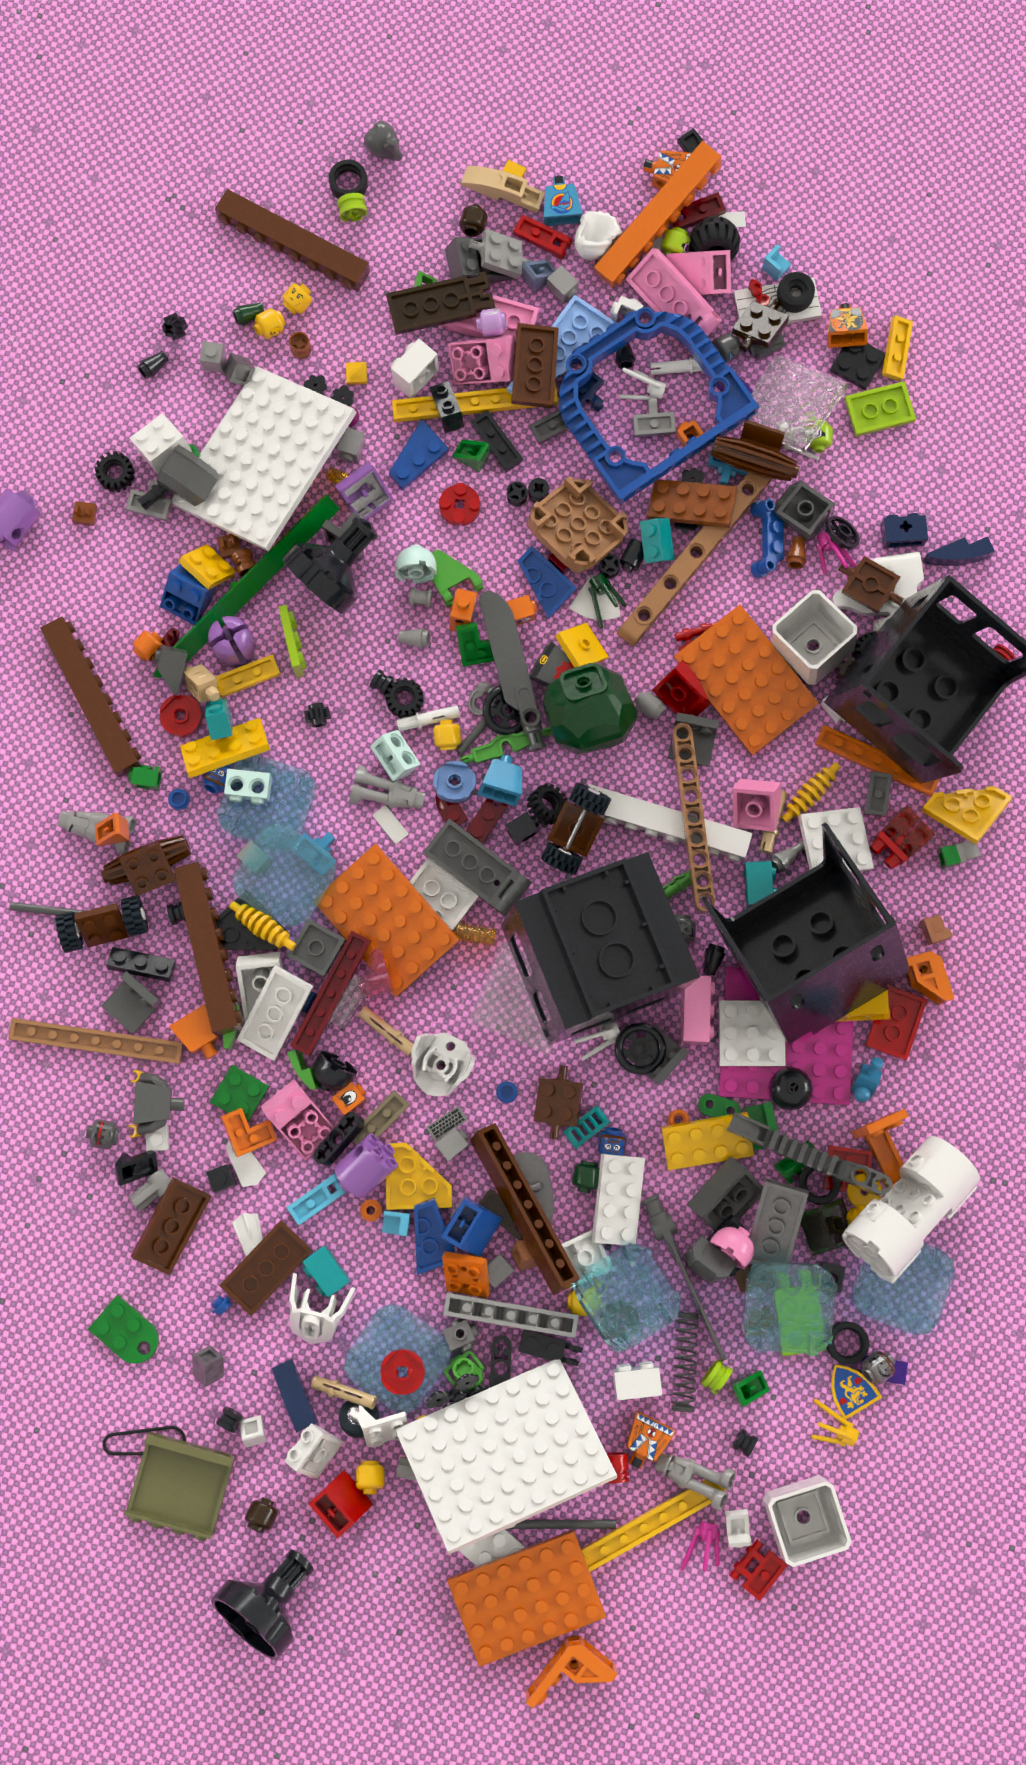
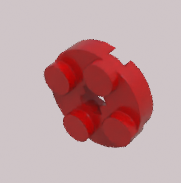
(459, 516)
(180, 727)
(389, 1372)

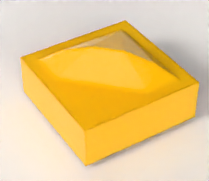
(356, 373)

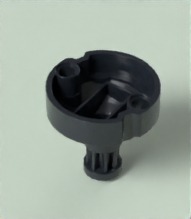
(328, 568)
(259, 1610)

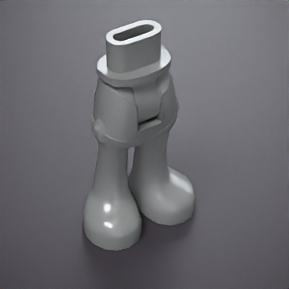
(398, 794)
(682, 1473)

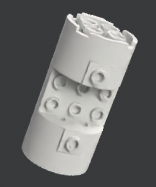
(930, 1187)

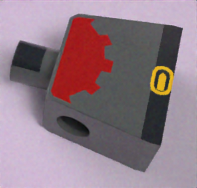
(550, 665)

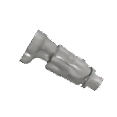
(84, 823)

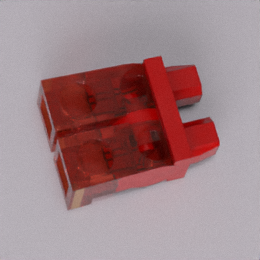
(895, 841)

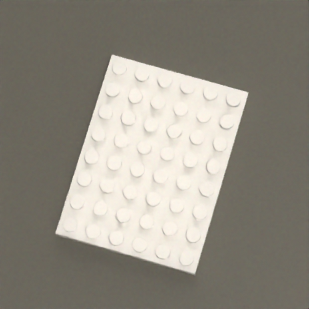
(267, 456)
(505, 1455)

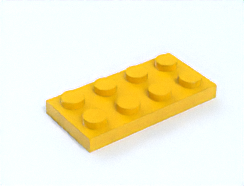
(208, 754)
(703, 1142)

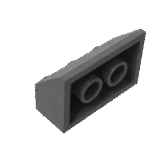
(726, 1193)

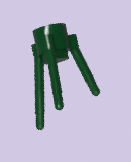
(601, 585)

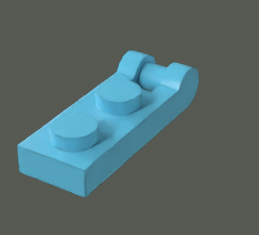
(315, 1200)

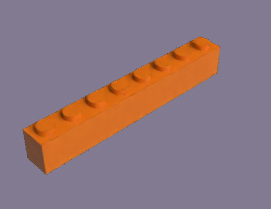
(658, 214)

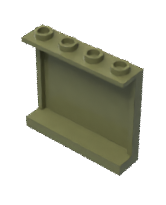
(180, 1486)

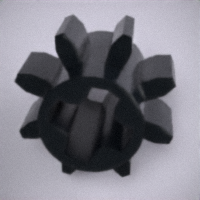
(174, 326)
(317, 715)

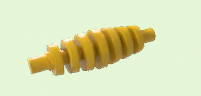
(811, 792)
(262, 925)

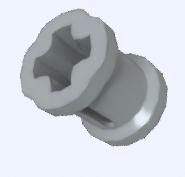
(420, 597)

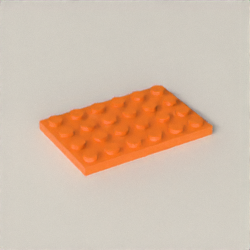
(747, 680)
(389, 911)
(526, 1598)

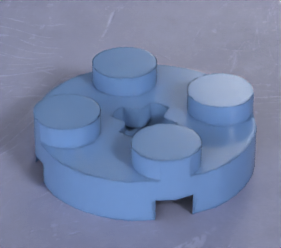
(457, 793)

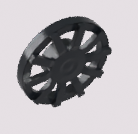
(842, 532)

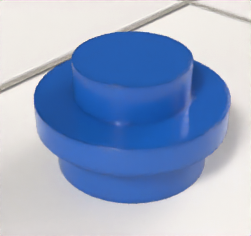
(178, 799)
(506, 1092)
(220, 1305)

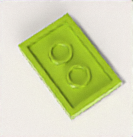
(880, 409)
(293, 641)

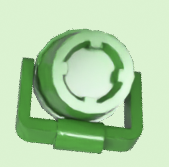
(463, 1365)

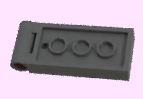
(476, 867)

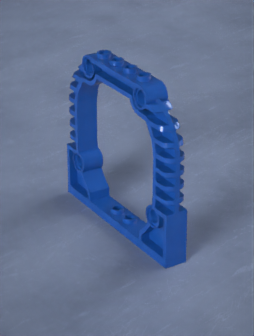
(628, 476)

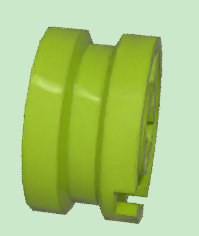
(352, 207)
(716, 1376)

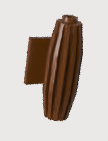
(757, 452)
(147, 865)

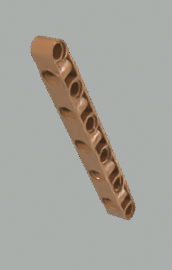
(686, 566)

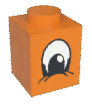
(523, 609)
(349, 1098)

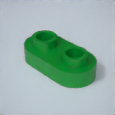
(719, 1107)

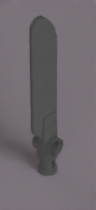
(511, 664)
(664, 1228)

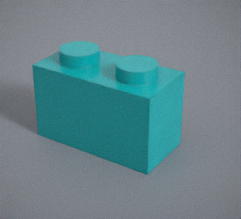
(657, 540)
(219, 718)
(758, 881)
(325, 1271)

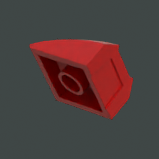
(682, 691)

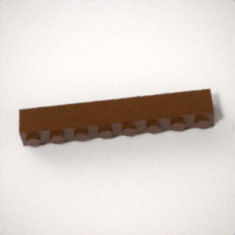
(292, 240)
(91, 696)
(208, 949)
(524, 1209)

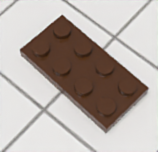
(535, 365)
(171, 1226)
(266, 1267)

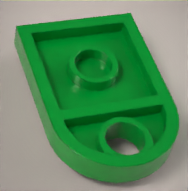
(124, 1329)

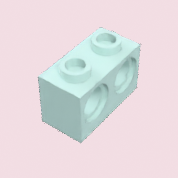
(395, 755)
(249, 780)

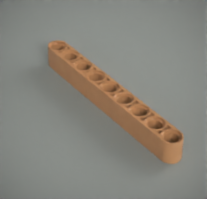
(693, 786)

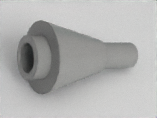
(784, 858)

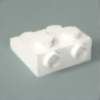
(583, 1252)
(313, 1451)

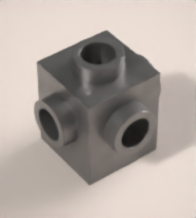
(454, 1333)

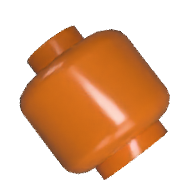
(146, 645)

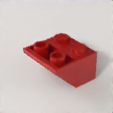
(340, 1504)

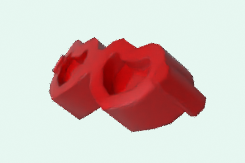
(756, 290)

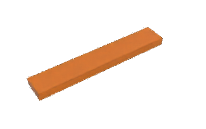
(870, 758)

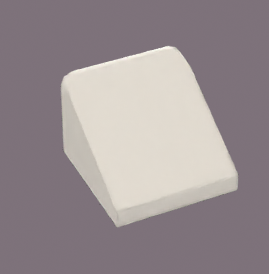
(252, 1431)

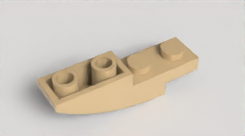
(502, 184)

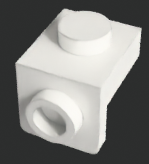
(624, 306)
(737, 1528)

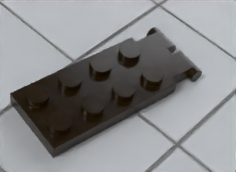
(439, 303)

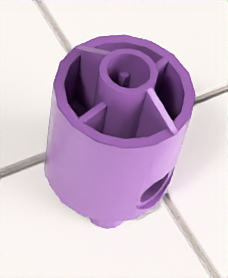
(17, 516)
(365, 1166)

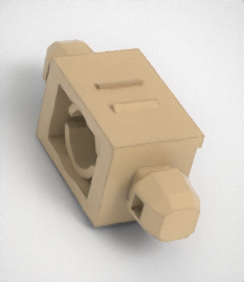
(201, 683)

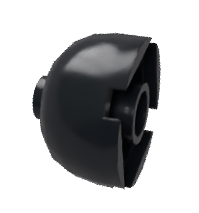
(332, 1072)
(780, 1088)

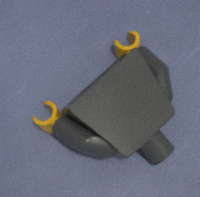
(152, 1104)

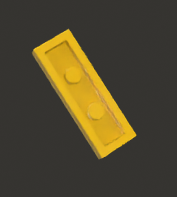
(897, 348)
(247, 676)

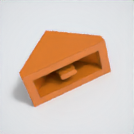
(112, 830)

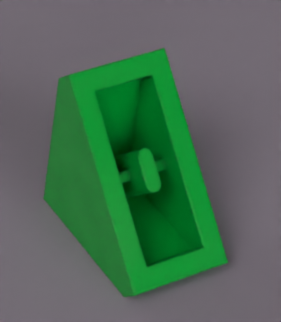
(472, 454)
(749, 1388)

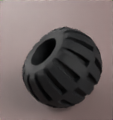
(715, 235)

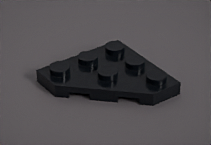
(239, 936)

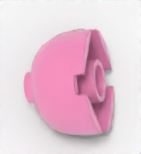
(734, 1244)

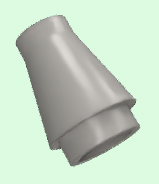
(416, 637)

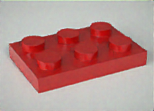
(897, 1033)

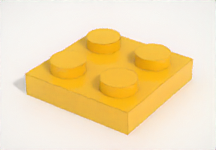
(207, 566)

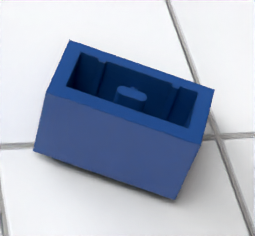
(185, 595)
(471, 1226)

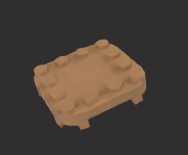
(577, 524)

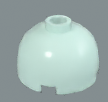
(415, 564)

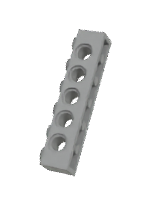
(510, 1315)

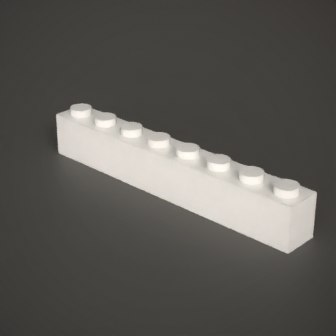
(668, 823)

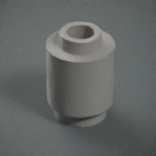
(649, 705)

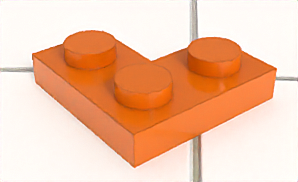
(246, 1138)

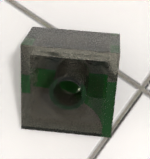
(825, 1226)

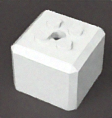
(819, 622)
(820, 1535)

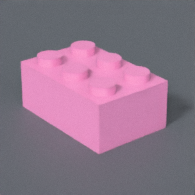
(697, 1012)

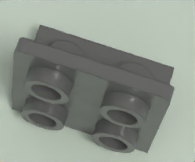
(703, 736)
(131, 1003)
(673, 1057)

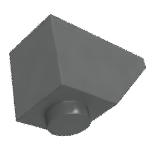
(171, 664)

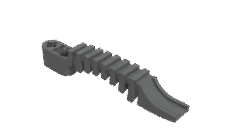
(810, 1157)

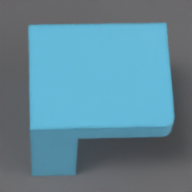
(775, 264)
(396, 1223)

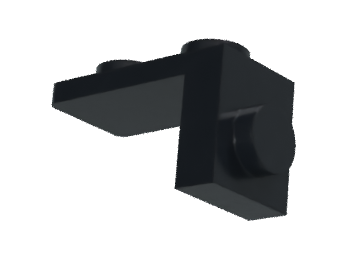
(447, 407)

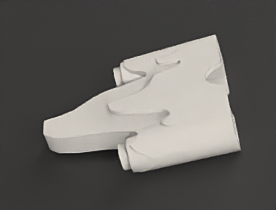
(911, 572)

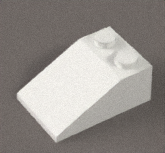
(252, 976)

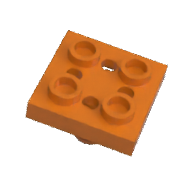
(470, 1271)

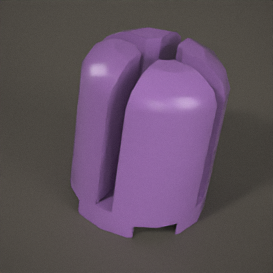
(221, 640)

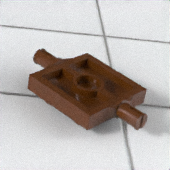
(871, 584)
(558, 1102)

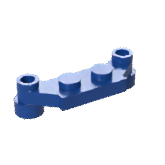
(771, 537)

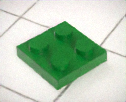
(239, 1091)

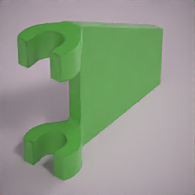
(451, 574)

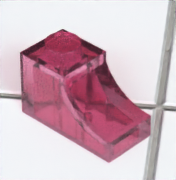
(377, 979)

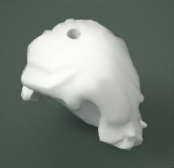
(596, 234)

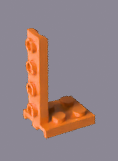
(882, 1144)

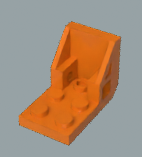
(933, 980)
(589, 1667)

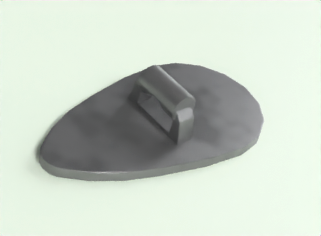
(539, 1180)

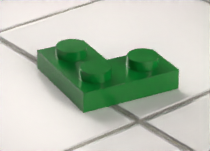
(471, 648)

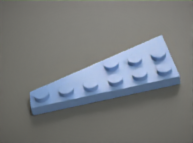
(576, 327)

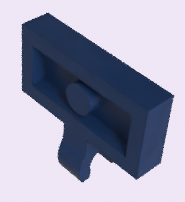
(587, 393)

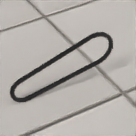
(137, 1431)

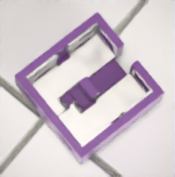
(364, 491)

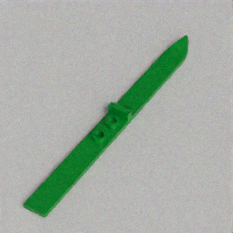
(256, 577)

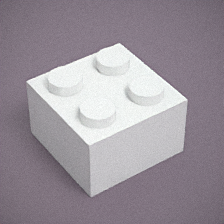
(414, 368)
(157, 442)
(637, 1381)

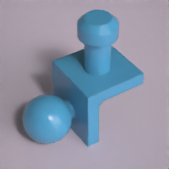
(867, 1080)

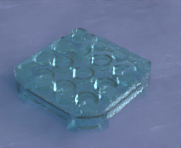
(288, 805)
(284, 875)
(627, 1297)
(913, 1299)
(789, 1307)
(390, 1330)

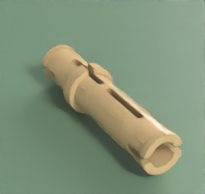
(769, 836)
(367, 1015)
(367, 1399)

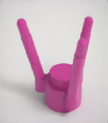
(825, 543)
(709, 1534)

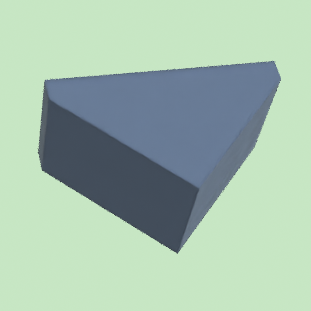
(536, 273)

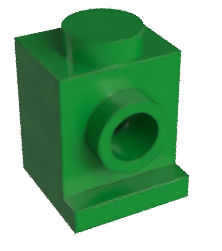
(145, 777)

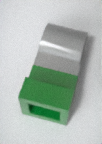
(958, 854)

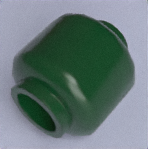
(585, 1176)

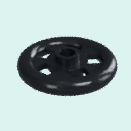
(489, 712)
(639, 1067)

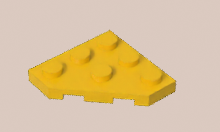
(968, 810)
(414, 1181)

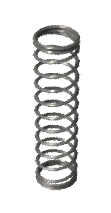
(679, 1406)

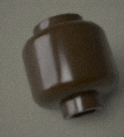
(473, 220)
(261, 1515)

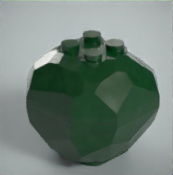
(589, 709)

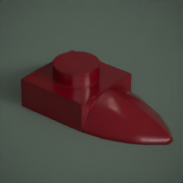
(451, 811)

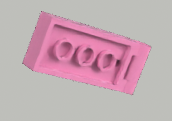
(669, 291)
(515, 313)

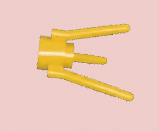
(845, 1434)

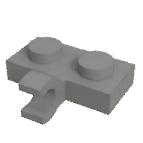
(654, 423)
(159, 510)

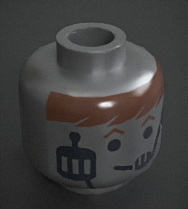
(878, 1367)

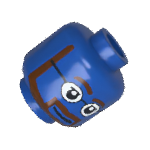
(215, 780)
(612, 1141)

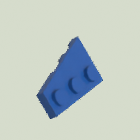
(418, 455)
(546, 581)
(428, 1232)

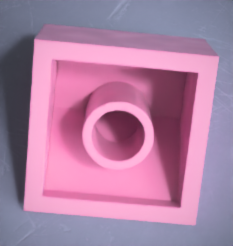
(756, 804)

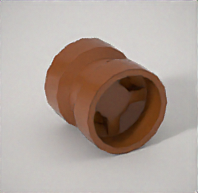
(297, 341)
(243, 560)

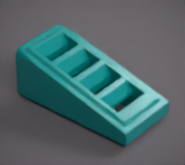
(605, 1121)

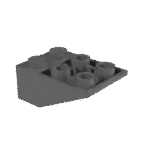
(467, 261)

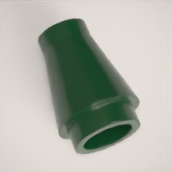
(246, 313)

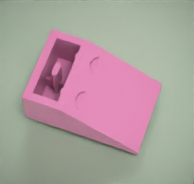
(706, 270)
(483, 359)
(298, 1118)

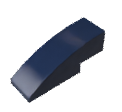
(960, 553)
(294, 1395)

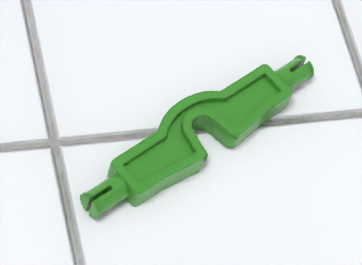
(494, 749)

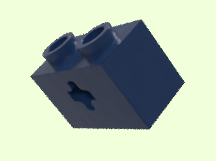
(895, 537)

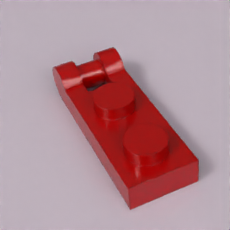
(542, 236)

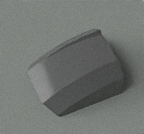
(187, 476)
(804, 509)
(708, 1261)

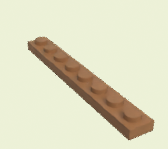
(96, 1041)

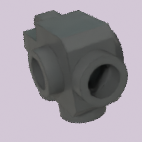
(762, 352)

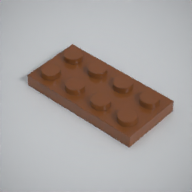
(692, 503)

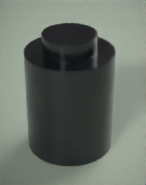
(632, 556)

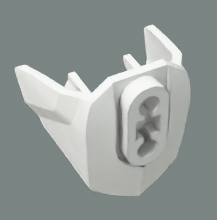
(429, 1052)
(312, 1325)

